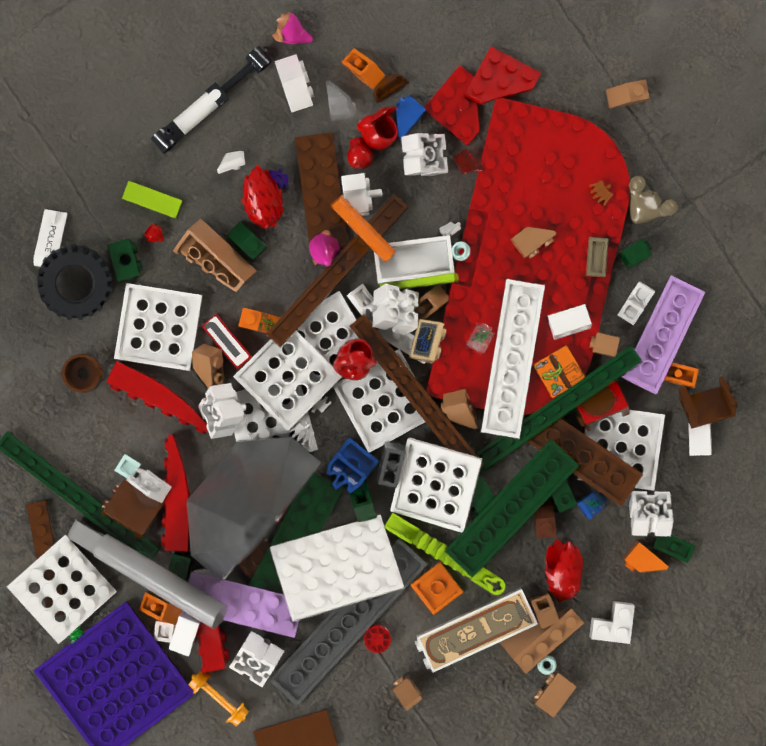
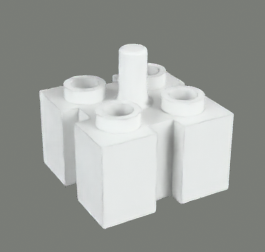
(424, 154)
(358, 193)
(395, 309)
(221, 410)
(651, 513)
(257, 658)

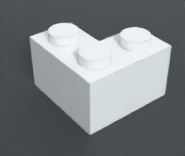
(294, 80)
(616, 629)

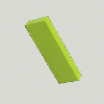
(152, 199)

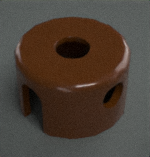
(71, 370)

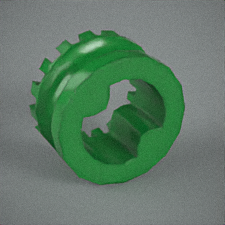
(75, 634)

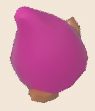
(291, 30)
(324, 248)

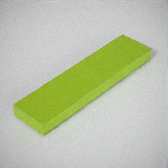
(425, 281)

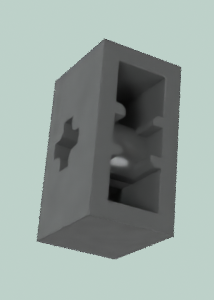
(391, 464)

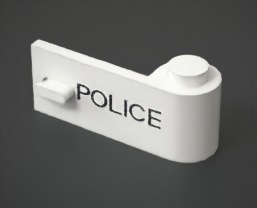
(49, 235)

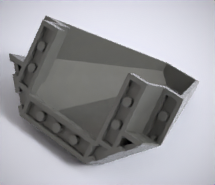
(245, 499)

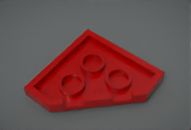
(501, 78)
(455, 110)

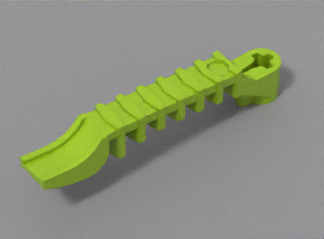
(437, 549)

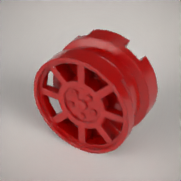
(377, 638)

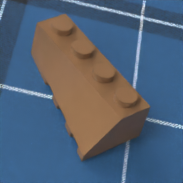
(215, 256)
(536, 643)

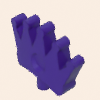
(280, 178)

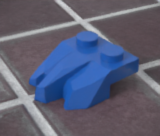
(351, 465)

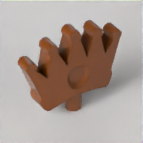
(601, 191)

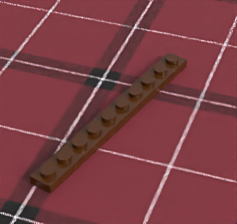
(333, 274)
(410, 387)

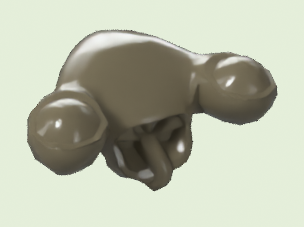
(647, 205)

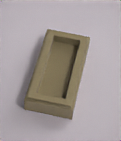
(597, 257)

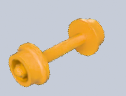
(237, 714)

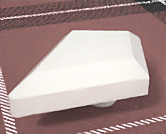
(232, 161)

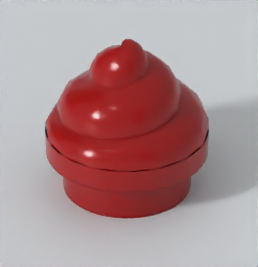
(154, 233)

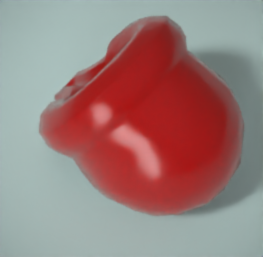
(379, 129)
(354, 360)

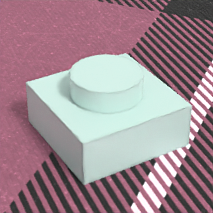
(127, 466)

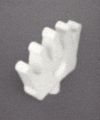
(450, 228)
(321, 405)
(302, 432)

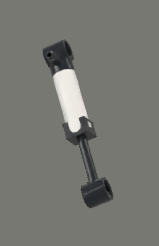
(214, 97)

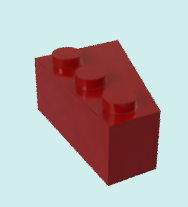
(212, 647)

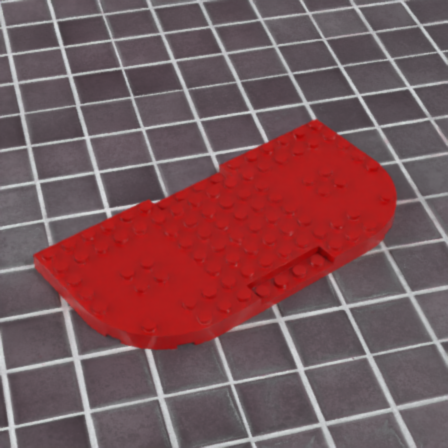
(535, 178)

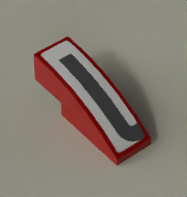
(227, 341)

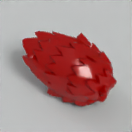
(262, 198)
(563, 570)

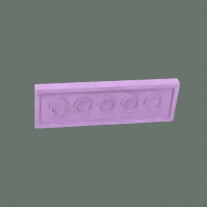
(664, 333)
(249, 604)

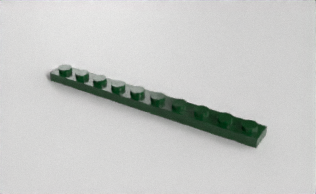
(561, 406)
(72, 493)

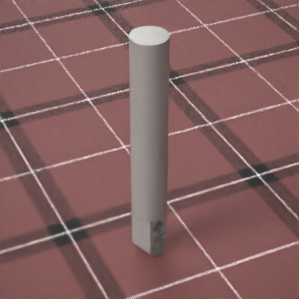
(149, 574)

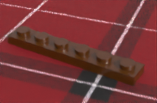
(43, 540)

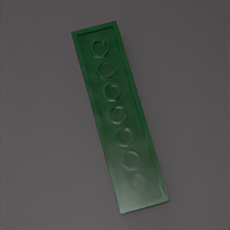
(511, 508)
(303, 518)

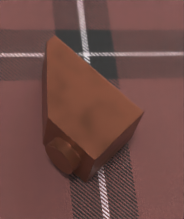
(545, 520)

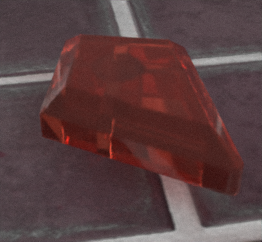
(467, 162)

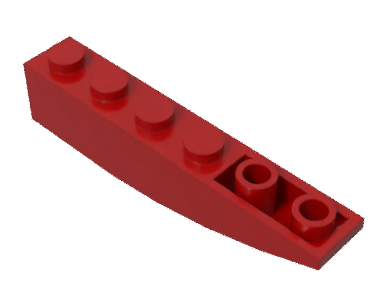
(154, 394)
(176, 518)

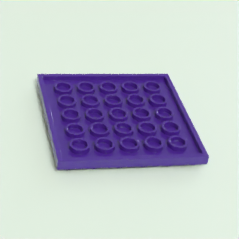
(114, 680)

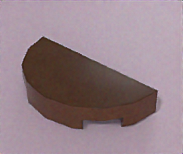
(388, 86)

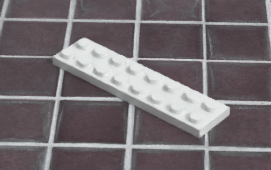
(512, 358)

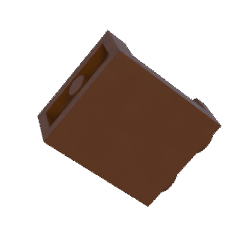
(131, 508)

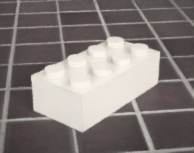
(416, 260)

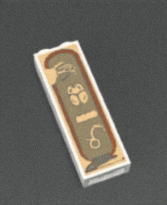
(475, 630)

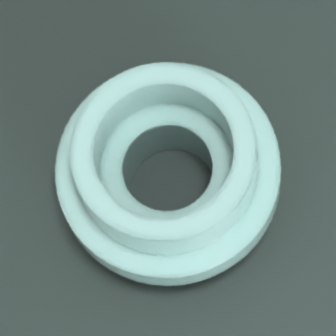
(455, 251)
(550, 669)

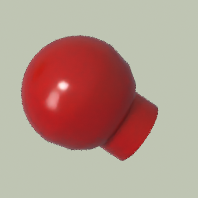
(359, 154)

